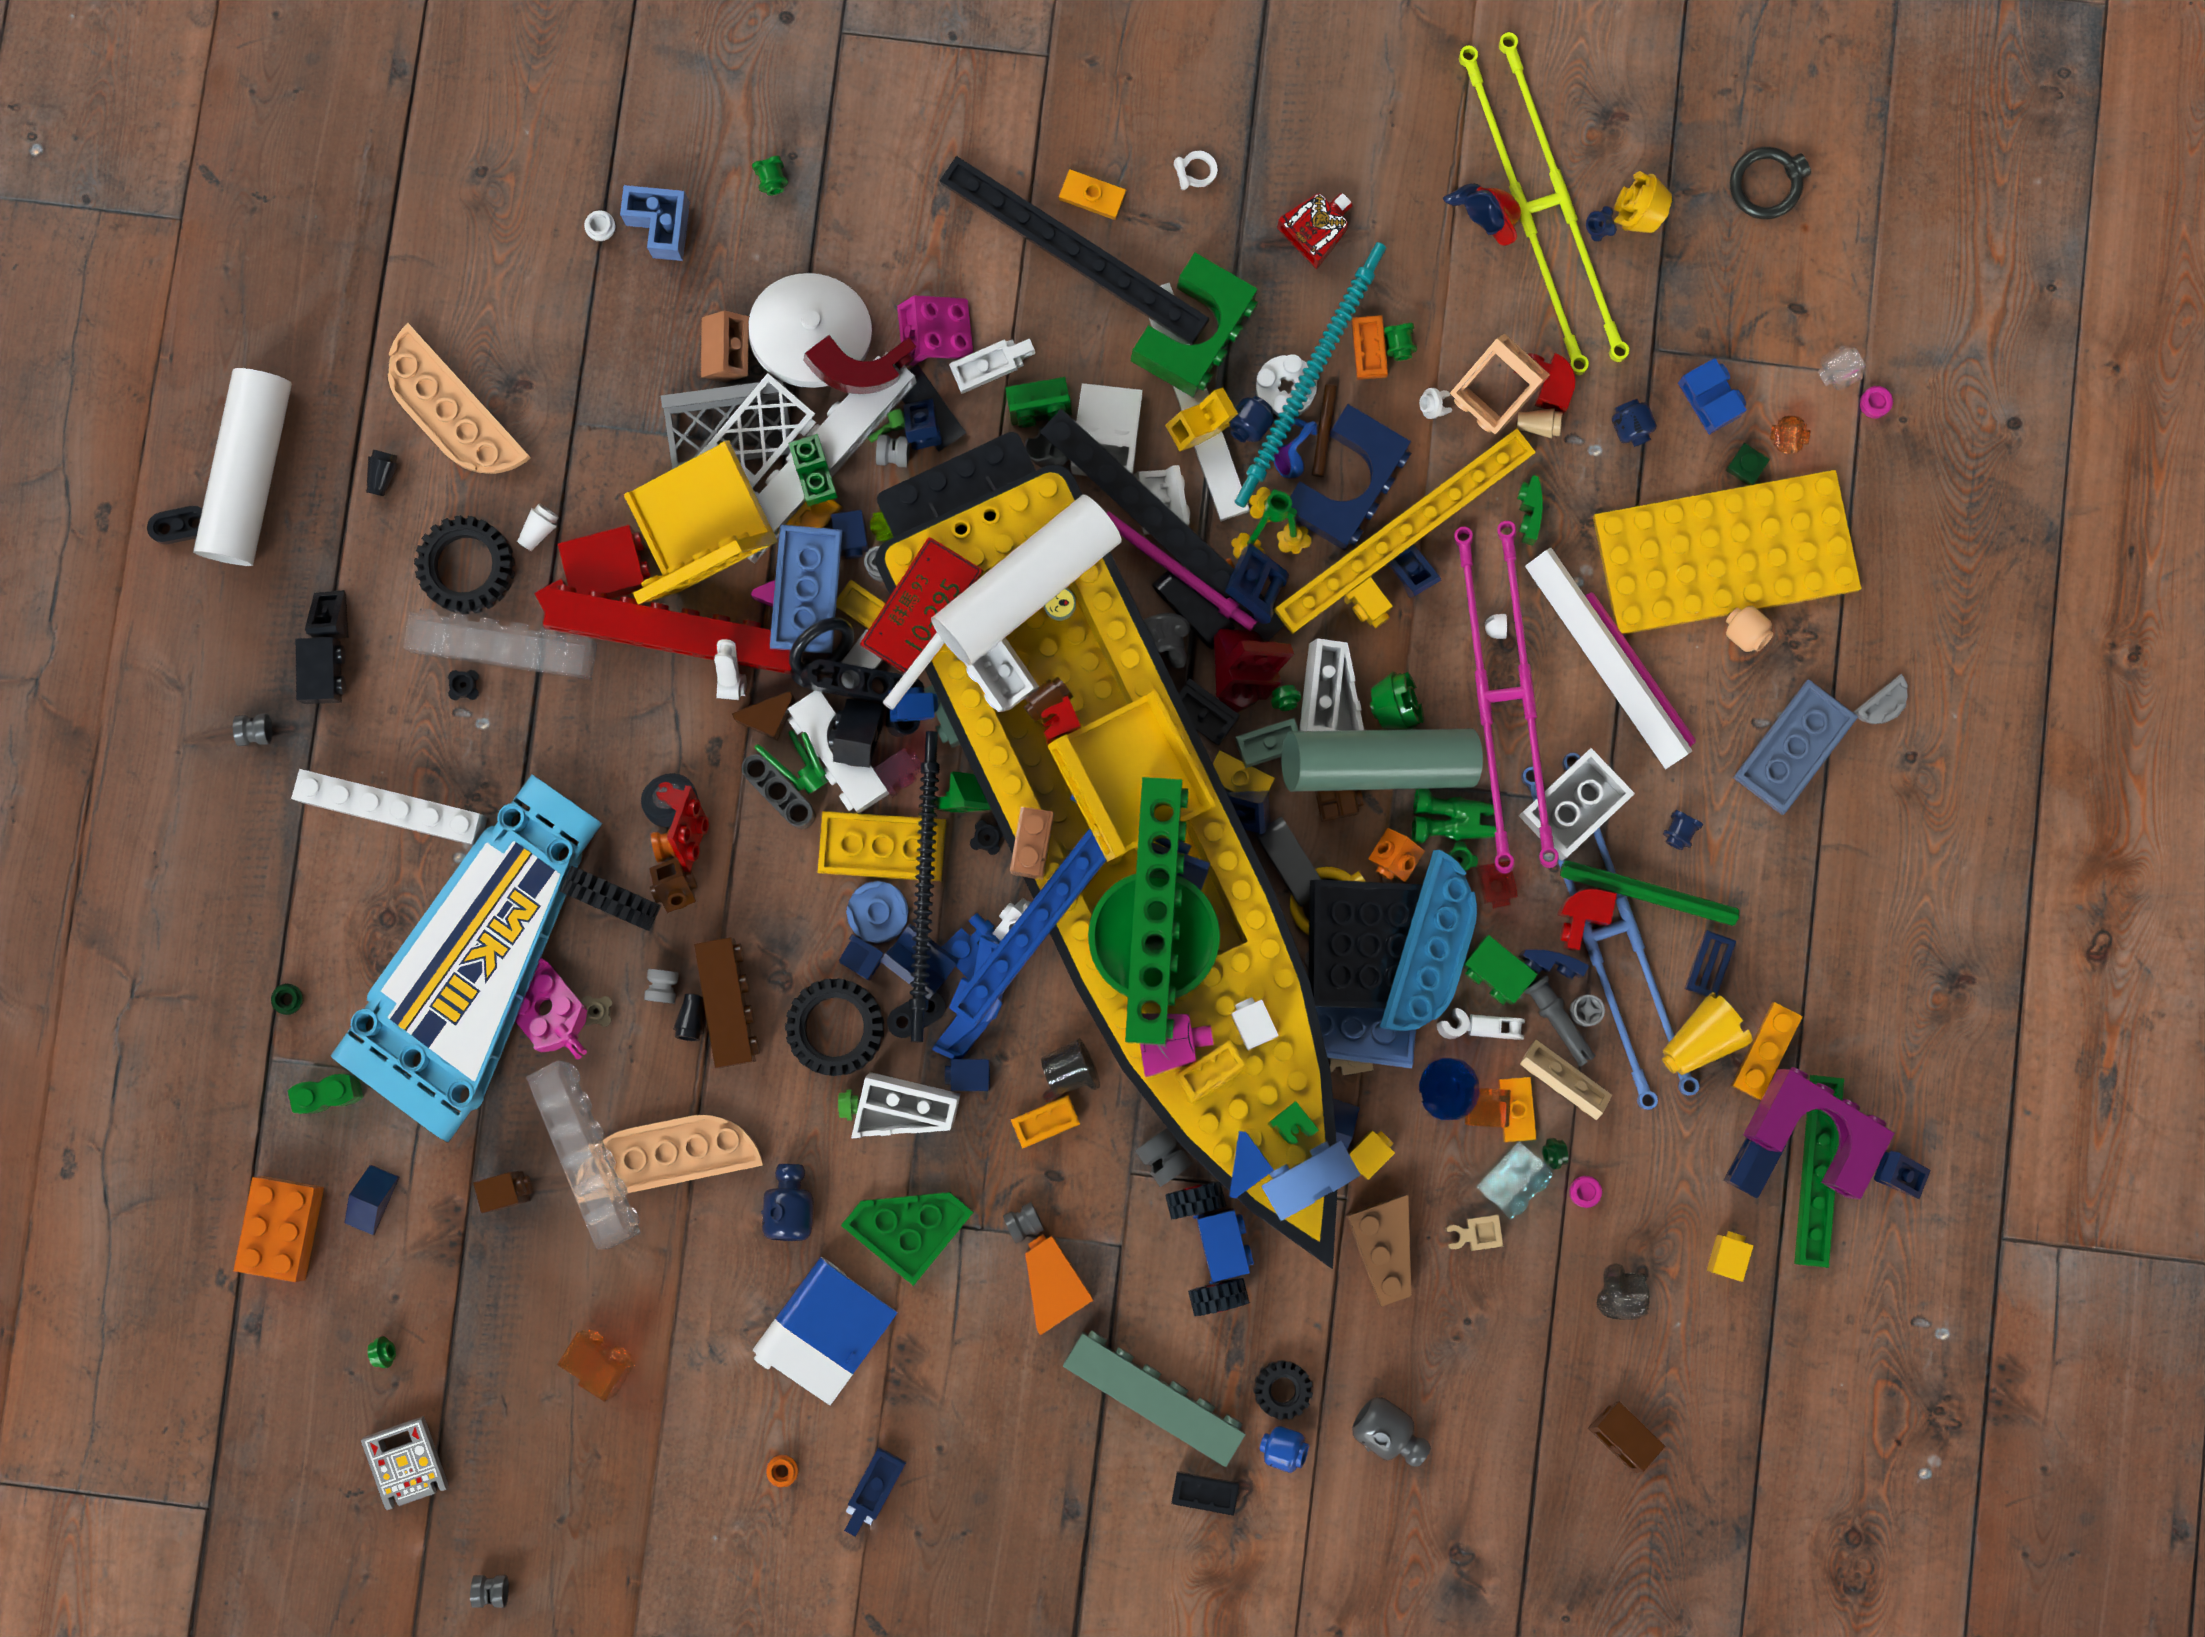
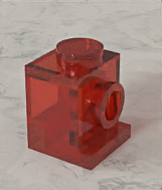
(1488, 874)

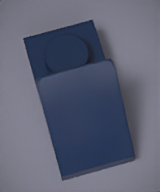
(922, 424)
(1414, 571)
(1902, 1174)

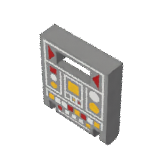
(408, 1469)

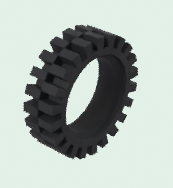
(444, 535)
(610, 898)
(797, 1022)

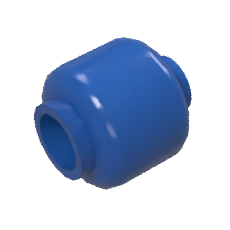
(1284, 1449)

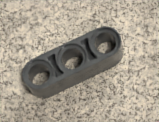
(765, 784)
(1288, 859)

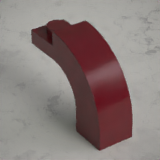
(856, 376)

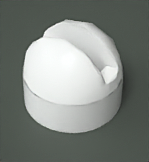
(1496, 626)

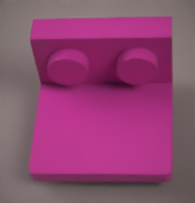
(936, 327)

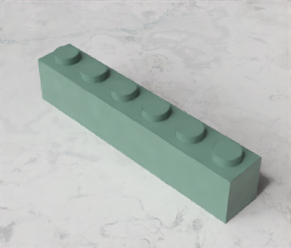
(1155, 1399)

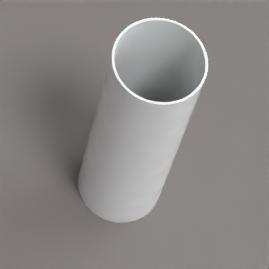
(242, 467)
(1026, 579)

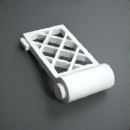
(802, 428)

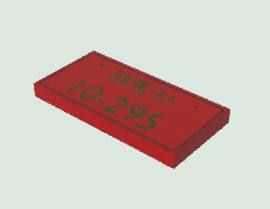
(926, 588)

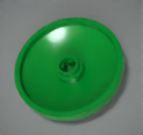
(1112, 935)

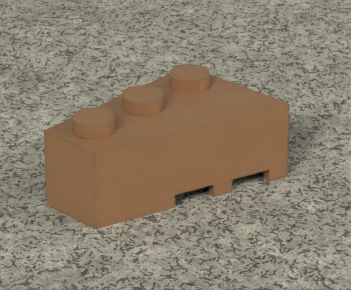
(1384, 1246)

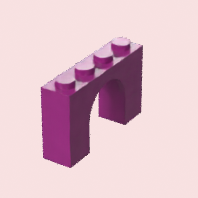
(1861, 1137)

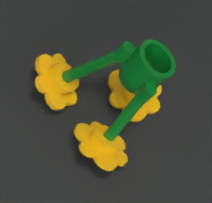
(1273, 507)

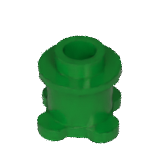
(770, 175)
(1400, 341)

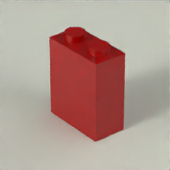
(605, 562)

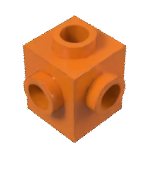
(1395, 856)

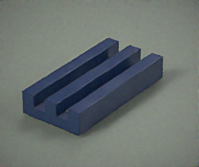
(1719, 939)

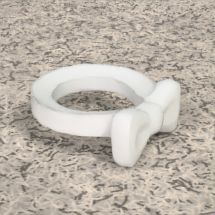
(1185, 180)

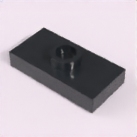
(1205, 1493)

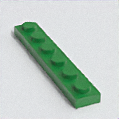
(1817, 1199)

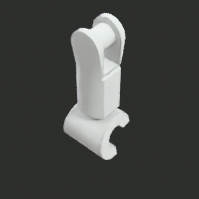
(729, 681)
(1480, 1026)

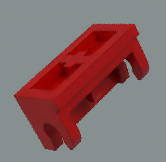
(1063, 722)

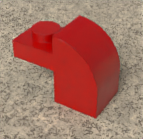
(1559, 386)
(1585, 906)

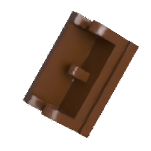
(1626, 1437)

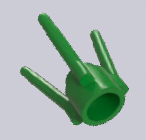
(811, 776)

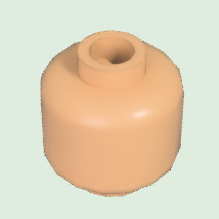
(1749, 629)

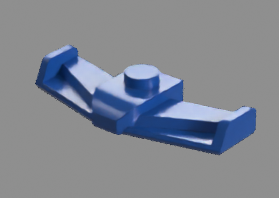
(960, 1034)

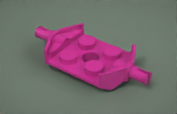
(564, 1020)

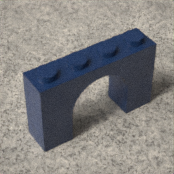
(1382, 452)

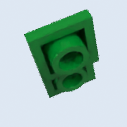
(812, 470)
(1532, 503)

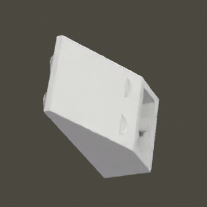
(1111, 419)

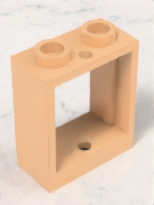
(1520, 363)

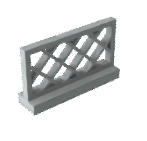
(716, 399)

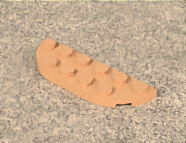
(448, 408)
(681, 1151)

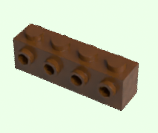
(726, 1003)

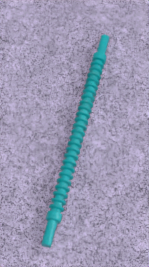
(1257, 471)

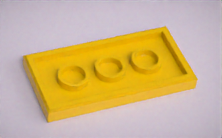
(875, 846)

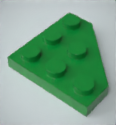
(908, 1229)

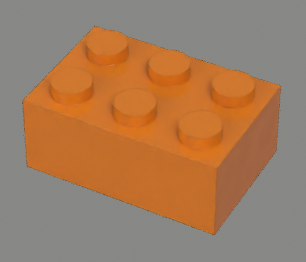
(278, 1229)

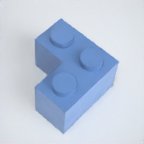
(663, 213)

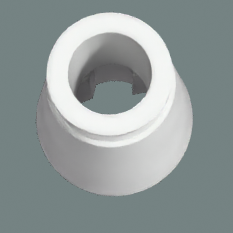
(537, 526)

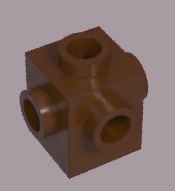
(672, 885)

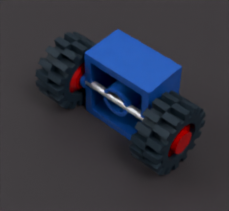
(1221, 1245)

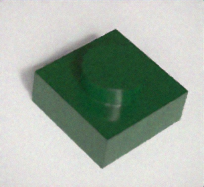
(1747, 464)

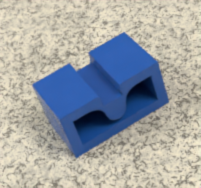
(1712, 396)

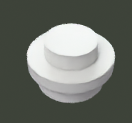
(600, 225)

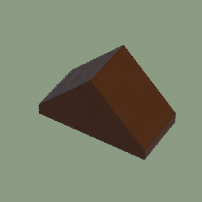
(767, 716)

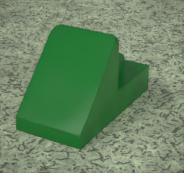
(963, 796)

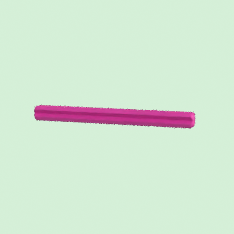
(1641, 668)

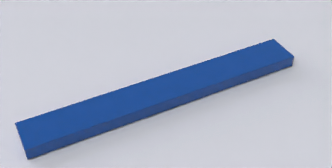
(1029, 930)

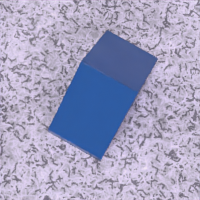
(1248, 1166)

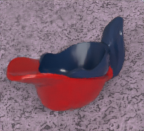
(1490, 209)

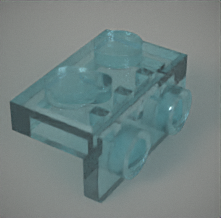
(1515, 1180)

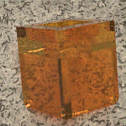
(1491, 1109)

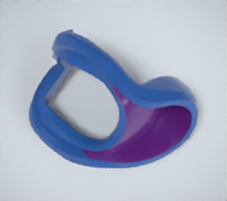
(1288, 460)

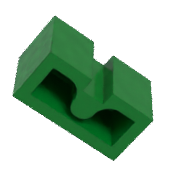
(1499, 970)

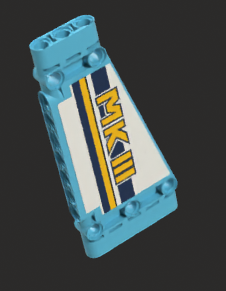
(468, 965)

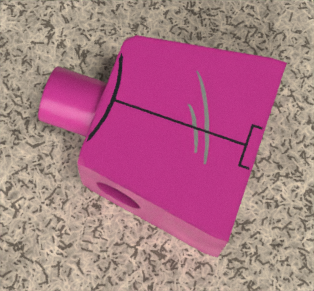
(1178, 1050)

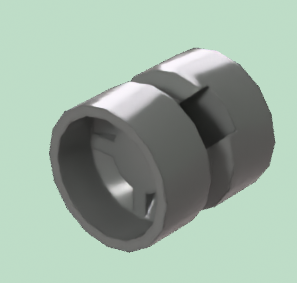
(1163, 1157)

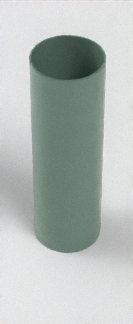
(1381, 759)

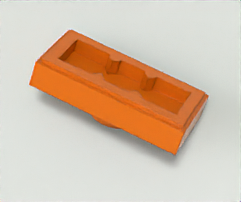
(1369, 347)

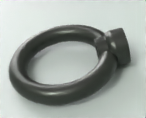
(1795, 168)

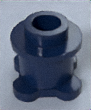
(1681, 830)

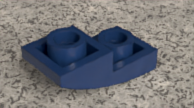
(1544, 960)

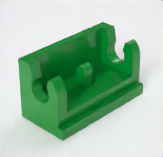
(1287, 1121)

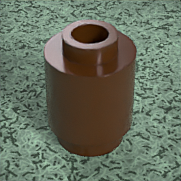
(1045, 696)

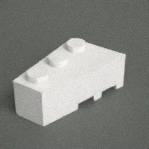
(1330, 689)
(902, 1107)

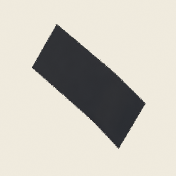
(948, 424)

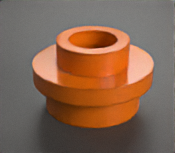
(775, 1478)

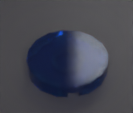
(1449, 1089)

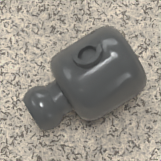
(1389, 1432)

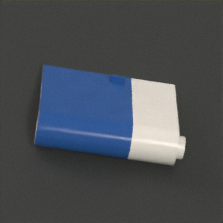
(824, 1331)

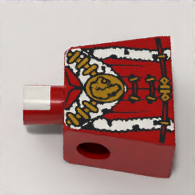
(1316, 226)

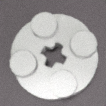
(1270, 378)

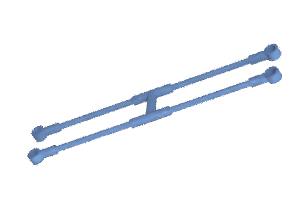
(1629, 925)

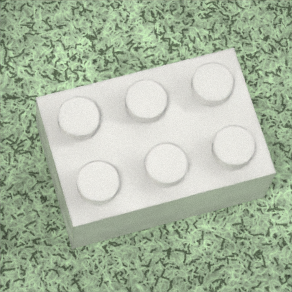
(1579, 802)

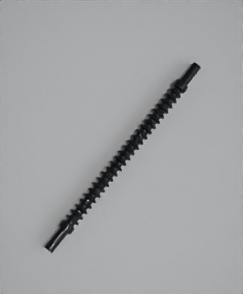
(918, 1003)

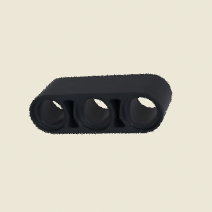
(1199, 612)

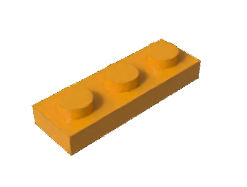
(1766, 1051)

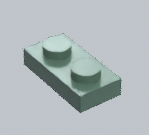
(944, 729)
(1264, 743)

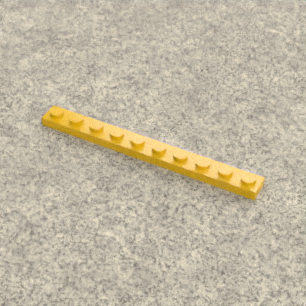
(1404, 531)

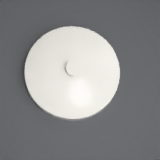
(798, 315)

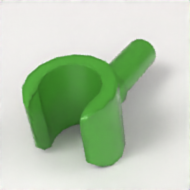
(896, 423)

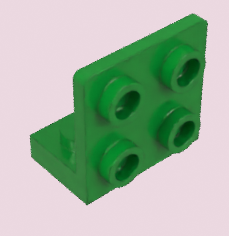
(1037, 401)

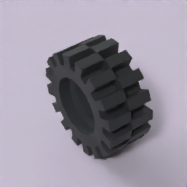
(1302, 1393)

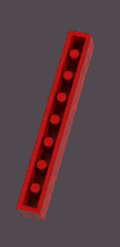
(660, 628)

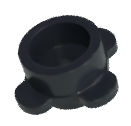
(457, 678)
(979, 842)

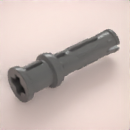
(1552, 1008)

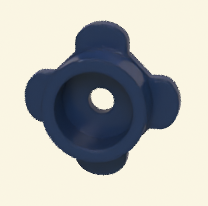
(1595, 227)

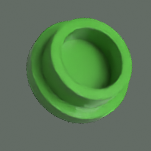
(847, 1104)

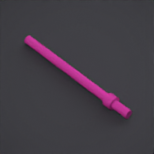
(1227, 607)

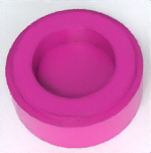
(1876, 402)
(1585, 1191)

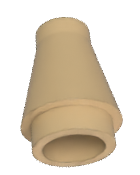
(1541, 422)

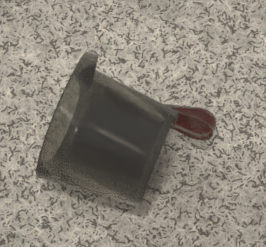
(1069, 1070)

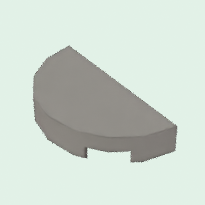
(1885, 704)

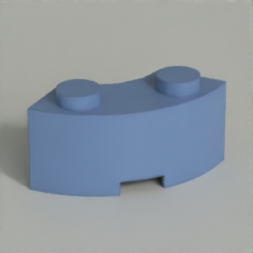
(1310, 1180)

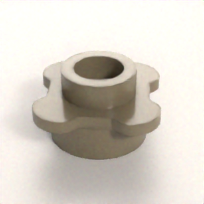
(603, 1004)

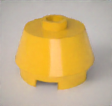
(1643, 204)

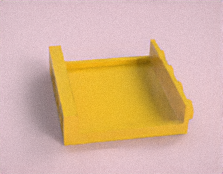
(1107, 764)

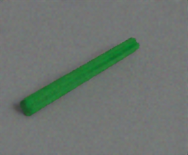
(1649, 892)

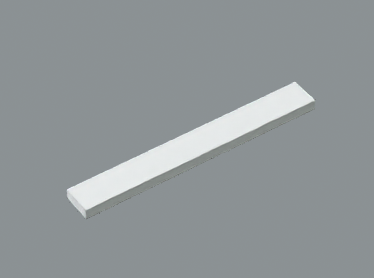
(1212, 453)
(1608, 658)

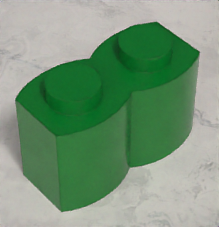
(319, 1096)

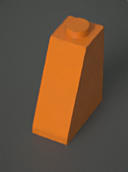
(1054, 1283)

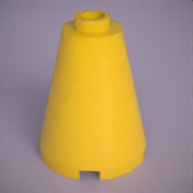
(1706, 1036)

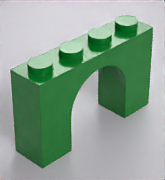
(1189, 365)

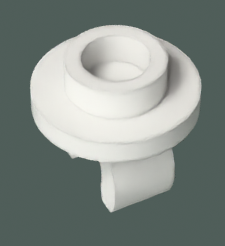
(1431, 403)

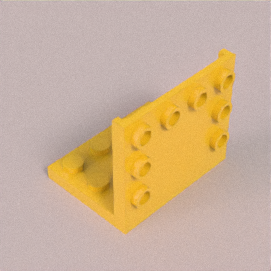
(698, 521)

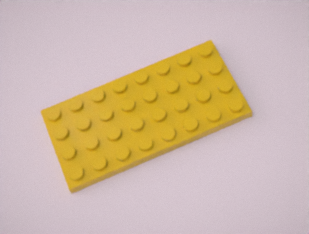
(1726, 552)

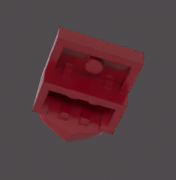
(1247, 667)

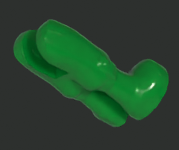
(1463, 822)

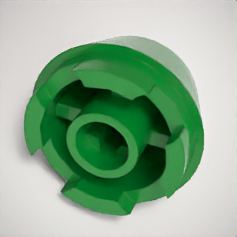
(1396, 702)

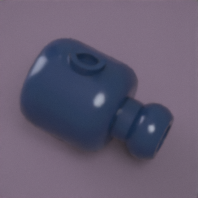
(788, 1209)

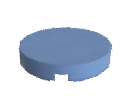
(877, 912)

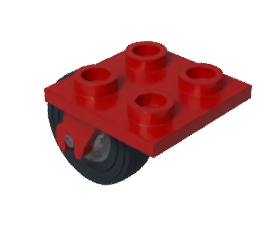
(674, 803)

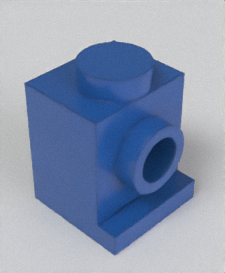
(915, 706)

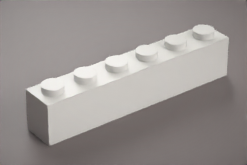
(388, 807)

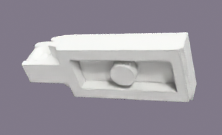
(990, 363)

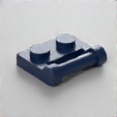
(1249, 580)

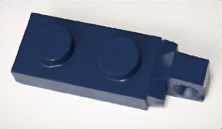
(873, 1489)

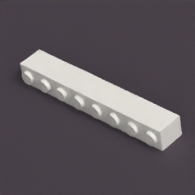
(840, 436)

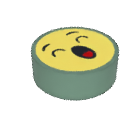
(1061, 606)

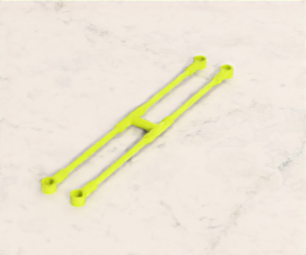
(1560, 197)

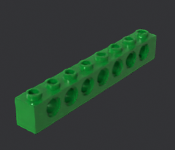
(1154, 794)

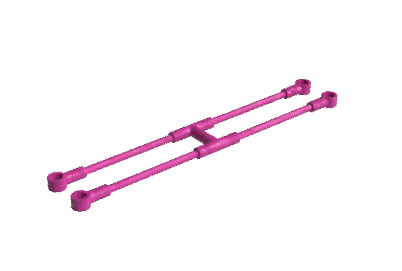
(1487, 696)

